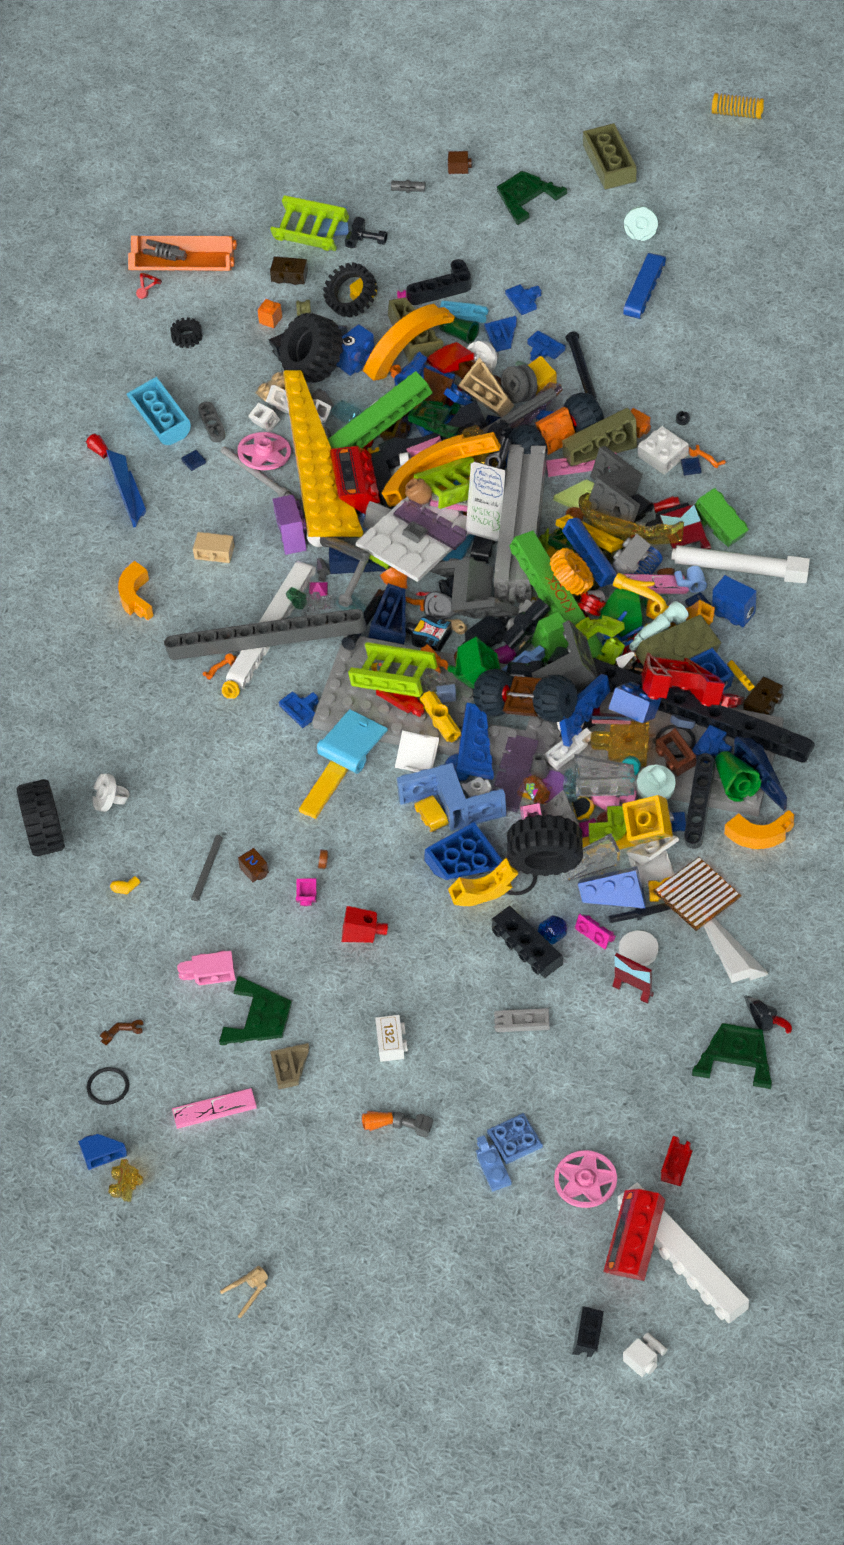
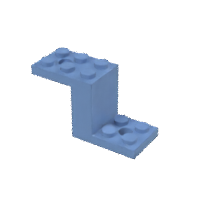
(445, 784)

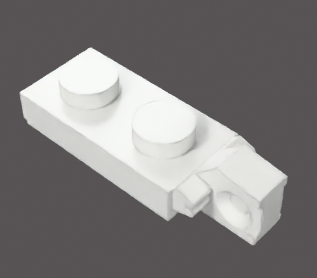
(562, 754)

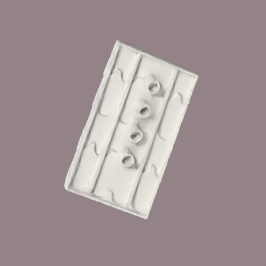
(410, 558)

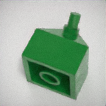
(622, 601)
(472, 660)

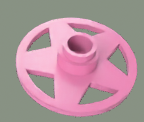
(264, 450)
(585, 1179)

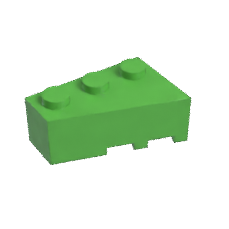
(720, 517)
(549, 634)

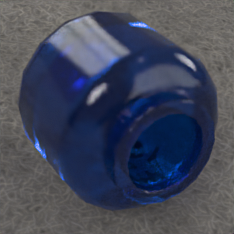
(553, 929)

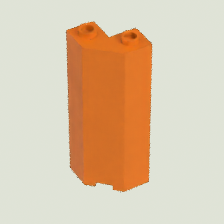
(202, 252)

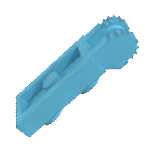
(466, 311)

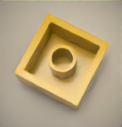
(647, 820)

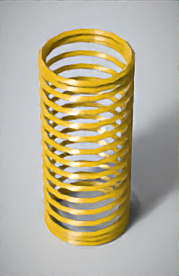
(759, 108)

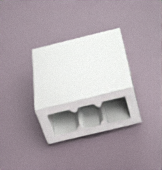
(663, 450)

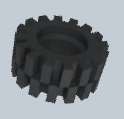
(186, 325)

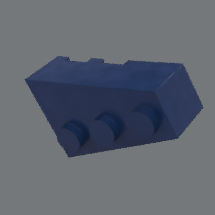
(390, 618)

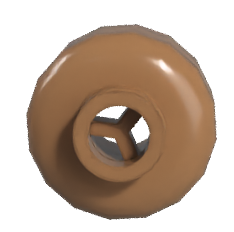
(418, 491)

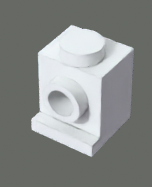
(264, 417)
(476, 787)

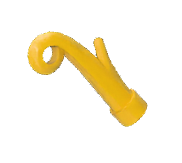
(641, 587)

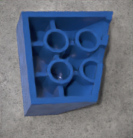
(462, 854)

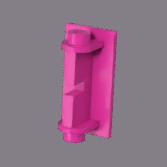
(591, 929)

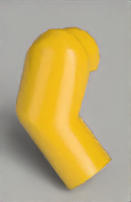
(124, 887)

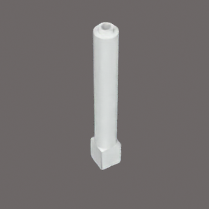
(791, 569)

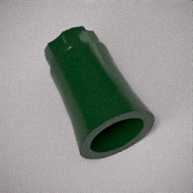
(462, 329)

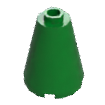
(736, 776)

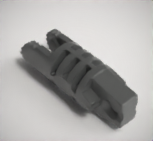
(165, 251)

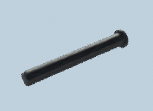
(572, 338)
(350, 641)

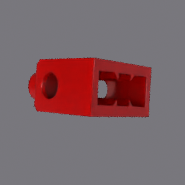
(361, 925)

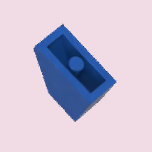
(100, 1150)

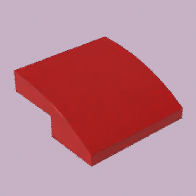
(449, 357)

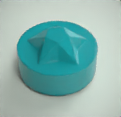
(635, 762)

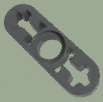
(211, 416)

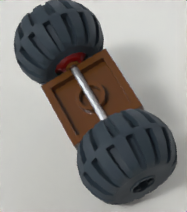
(502, 694)

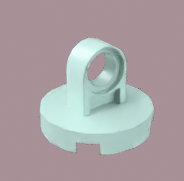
(640, 223)
(656, 781)

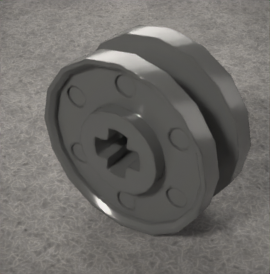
(519, 383)

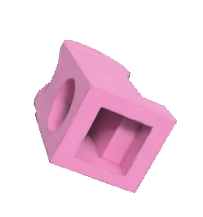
(530, 810)

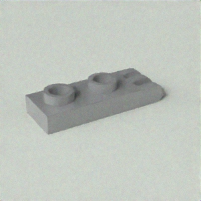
(521, 1020)

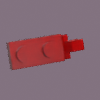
(731, 700)
(403, 702)

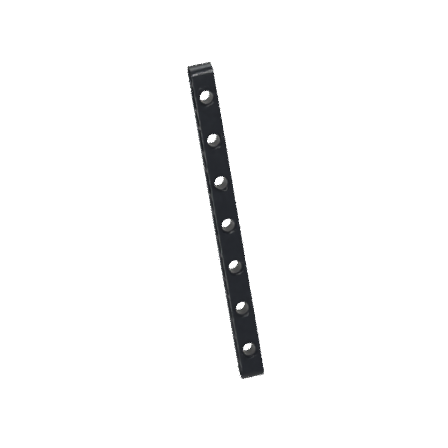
(736, 724)

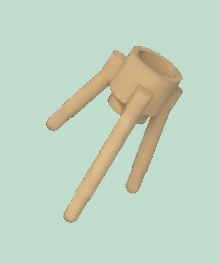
(254, 1278)

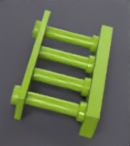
(308, 208)
(444, 476)
(392, 682)

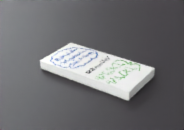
(485, 501)

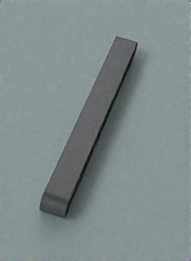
(265, 634)

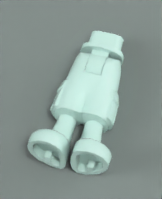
(674, 613)

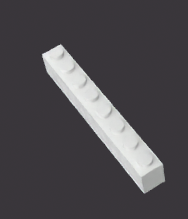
(697, 1268)

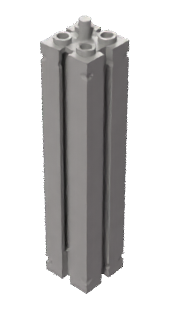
(519, 515)

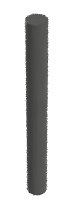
(207, 867)

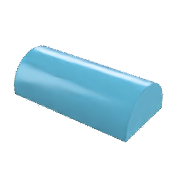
(160, 411)

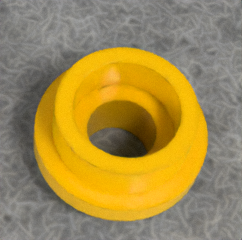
(230, 689)

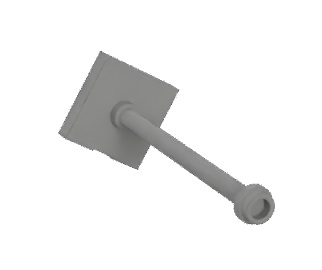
(373, 515)

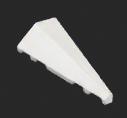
(735, 958)

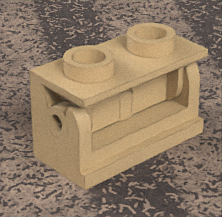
(213, 547)

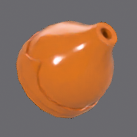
(395, 578)

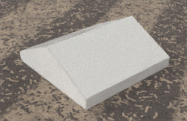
(647, 851)

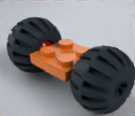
(576, 414)

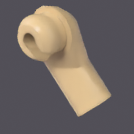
(458, 626)

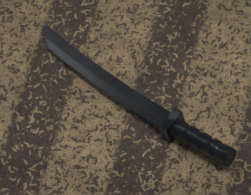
(639, 913)

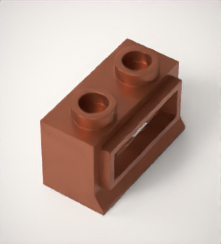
(671, 763)

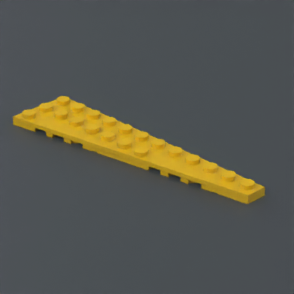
(323, 509)

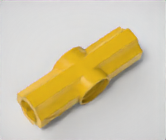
(440, 716)

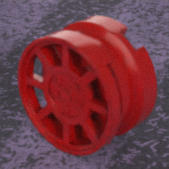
(591, 603)

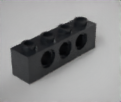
(524, 933)

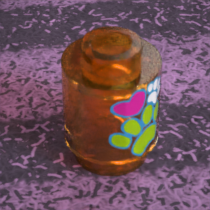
(536, 789)

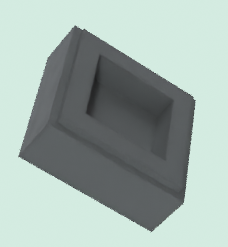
(415, 532)

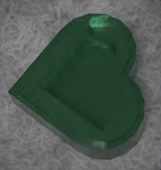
(297, 597)

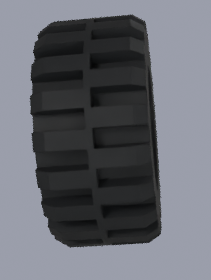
(311, 346)
(40, 817)
(544, 845)

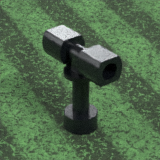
(358, 233)

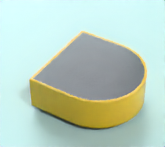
(583, 807)

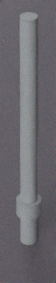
(282, 491)

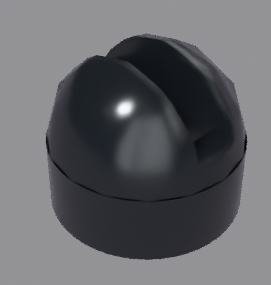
(686, 418)

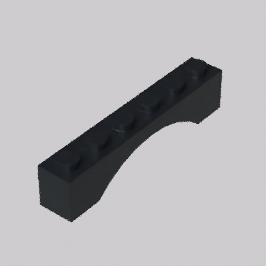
(465, 417)

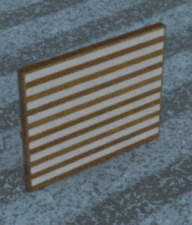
(697, 893)

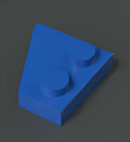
(501, 333)

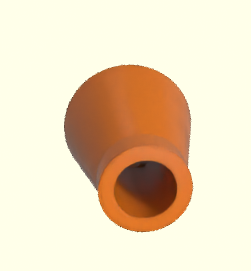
(374, 1120)

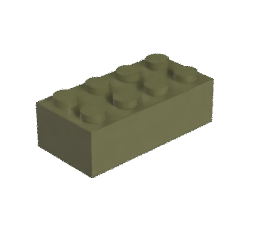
(609, 156)
(680, 641)

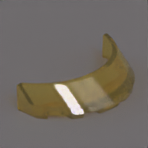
(623, 529)

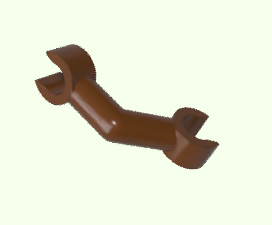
(108, 1035)

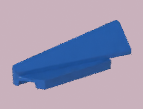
(126, 486)

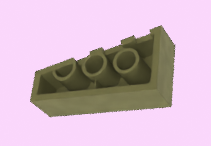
(425, 342)
(614, 432)

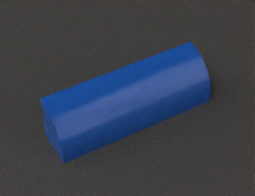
(589, 552)

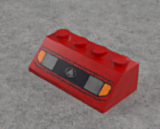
(354, 477)
(635, 1234)

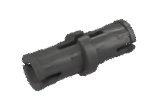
(408, 186)

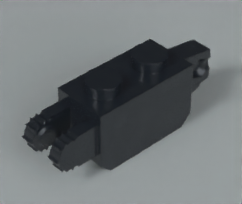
(488, 630)

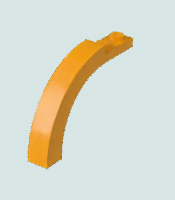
(434, 456)

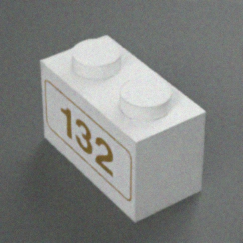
(390, 1038)

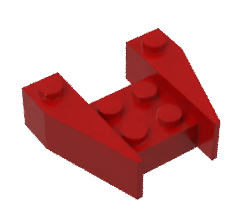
(663, 673)

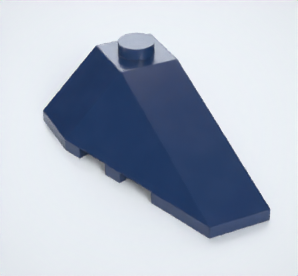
(755, 756)

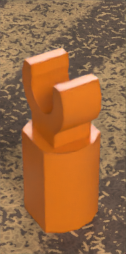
(440, 662)

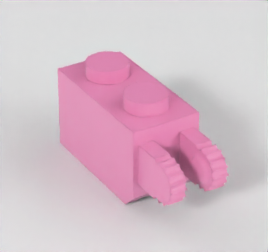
(208, 968)

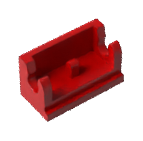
(676, 1162)

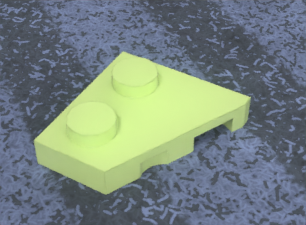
(571, 496)

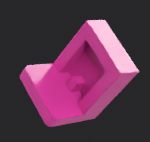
(306, 891)

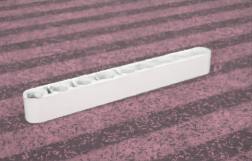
(279, 608)

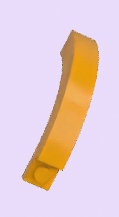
(400, 335)

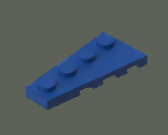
(587, 700)
(474, 745)

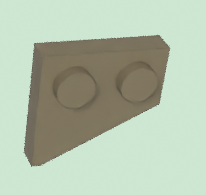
(289, 1064)

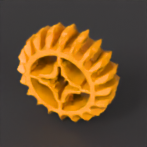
(571, 571)

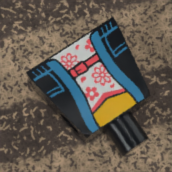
(430, 631)

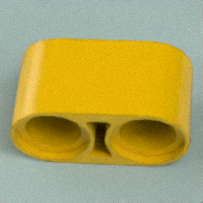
(431, 813)

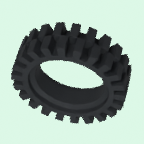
(339, 278)

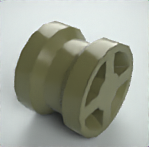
(303, 307)

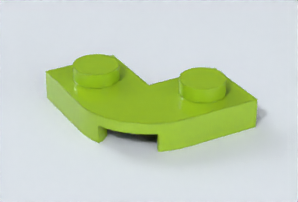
(606, 626)
(615, 825)

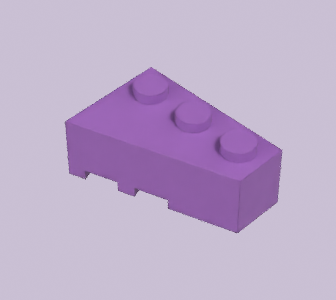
(290, 523)

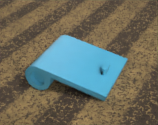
(351, 741)

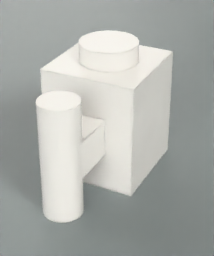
(642, 1356)

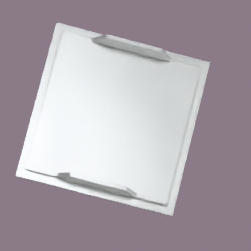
(416, 751)
(655, 869)

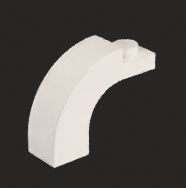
(278, 398)

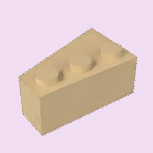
(486, 389)

